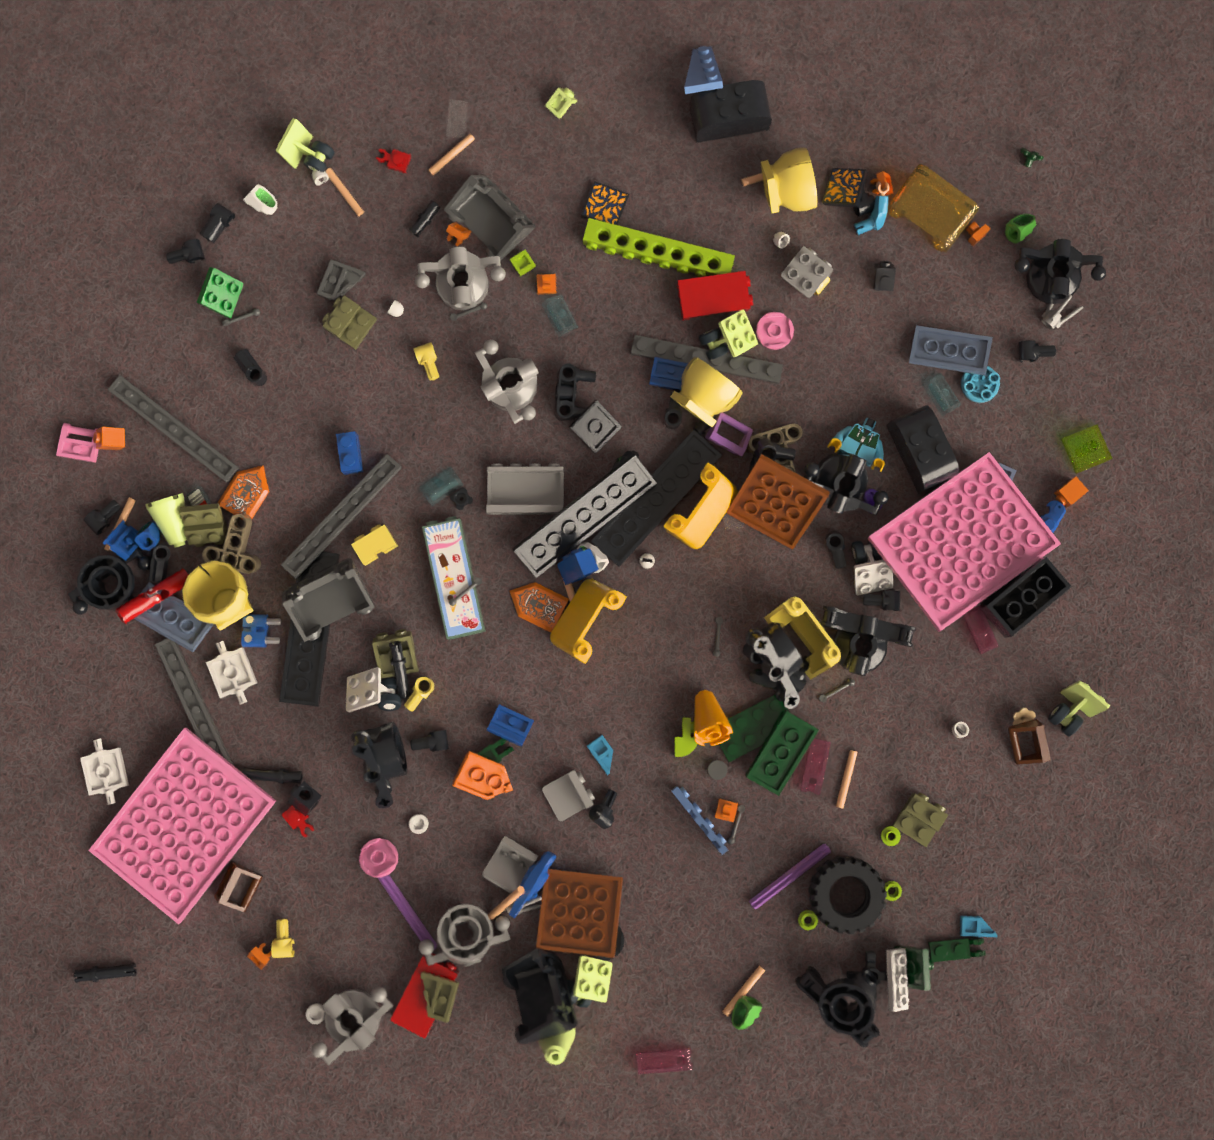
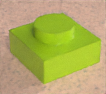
(522, 263)

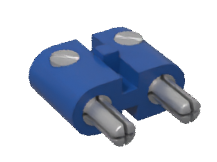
(255, 630)

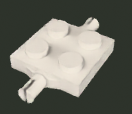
(231, 672)
(104, 771)

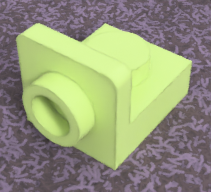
(561, 101)

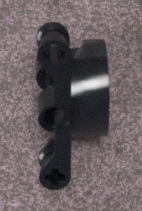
(878, 631)
(777, 660)
(383, 758)
(834, 1009)

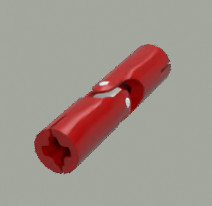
(151, 597)

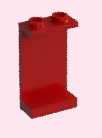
(714, 294)
(412, 1009)

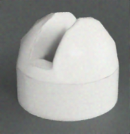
(317, 174)
(781, 243)
(396, 309)
(647, 565)
(962, 727)

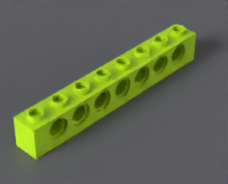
(651, 242)

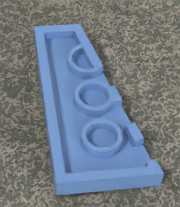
(703, 71)
(705, 824)

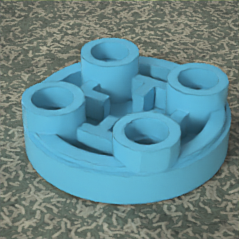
(980, 387)

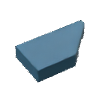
(602, 752)
(975, 927)

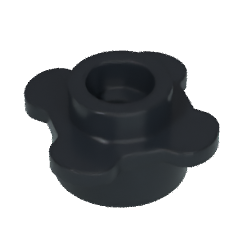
(466, 498)

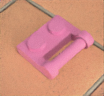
(77, 448)

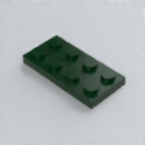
(752, 727)
(781, 752)

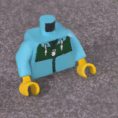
(861, 442)

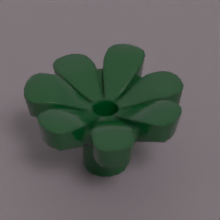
(1030, 157)

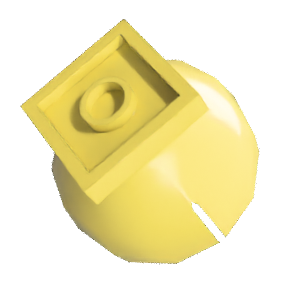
(790, 185)
(706, 391)
(218, 596)

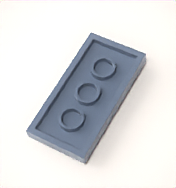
(950, 350)
(174, 621)

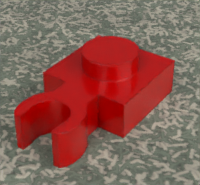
(396, 160)
(297, 819)

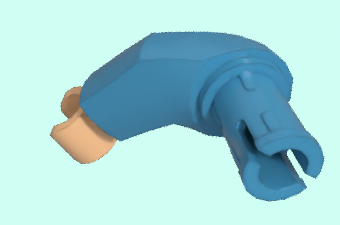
(878, 214)

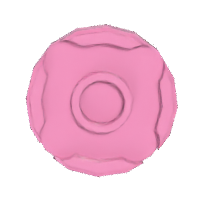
(775, 336)
(378, 858)

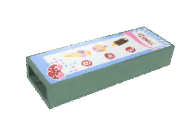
(453, 575)

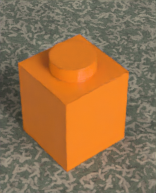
(109, 438)
(1070, 492)

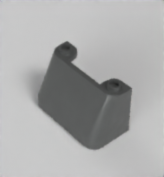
(489, 215)
(326, 598)

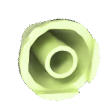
(168, 519)
(557, 1046)

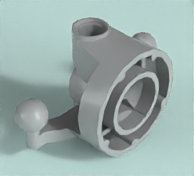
(459, 261)
(511, 398)
(482, 936)
(366, 1011)

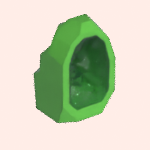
(1020, 227)
(745, 1012)

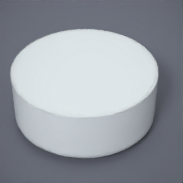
(418, 823)
(315, 1013)

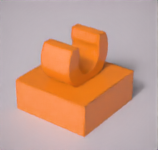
(882, 177)
(457, 231)
(976, 232)
(546, 283)
(726, 810)
(258, 957)

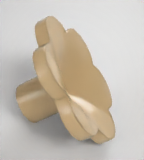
(1025, 713)

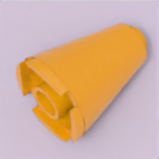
(709, 720)

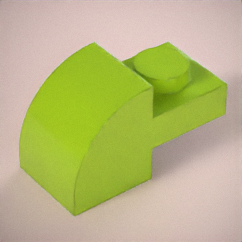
(685, 744)

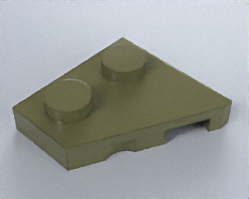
(439, 995)

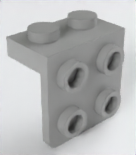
(807, 272)
(568, 795)
(509, 865)

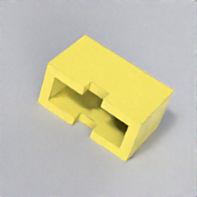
(372, 544)

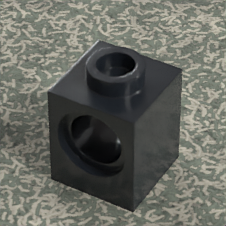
(304, 806)

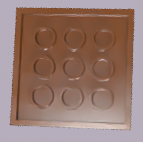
(777, 502)
(580, 913)

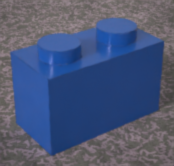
(349, 453)
(577, 565)

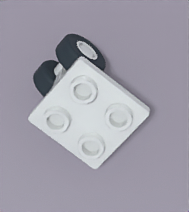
(872, 575)
(368, 689)

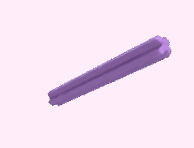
(789, 876)
(406, 909)

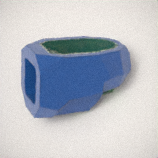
(148, 536)

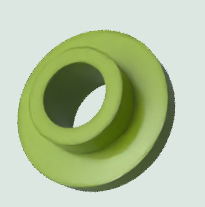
(884, 836)
(898, 891)
(814, 920)

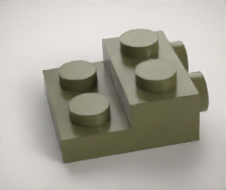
(348, 322)
(204, 524)
(383, 653)
(920, 819)

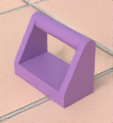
(725, 443)

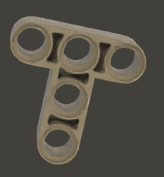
(784, 440)
(231, 549)

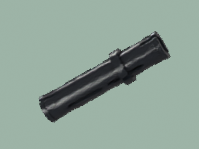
(398, 662)
(273, 775)
(96, 973)

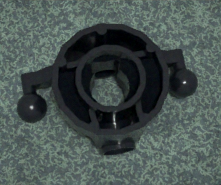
(1058, 255)
(831, 470)
(93, 589)

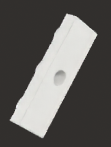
(897, 979)

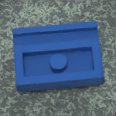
(667, 373)
(122, 540)
(510, 725)

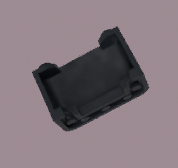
(541, 996)

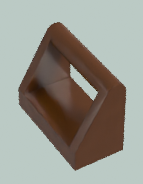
(1039, 738)
(228, 883)

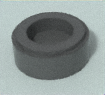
(717, 769)

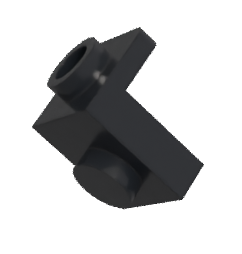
(884, 276)

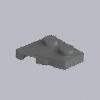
(338, 280)

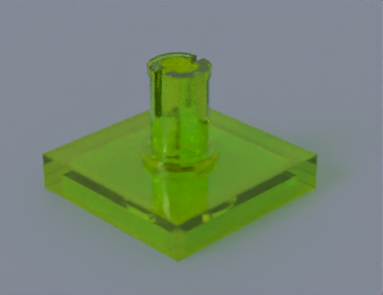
(1086, 449)

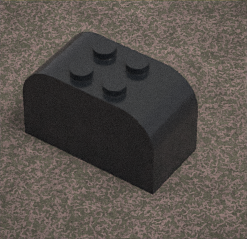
(730, 111)
(923, 448)
(1025, 597)

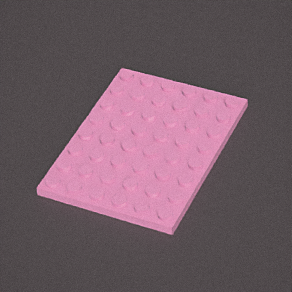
(963, 541)
(182, 825)

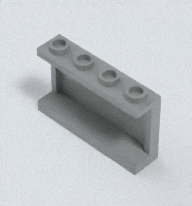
(525, 489)

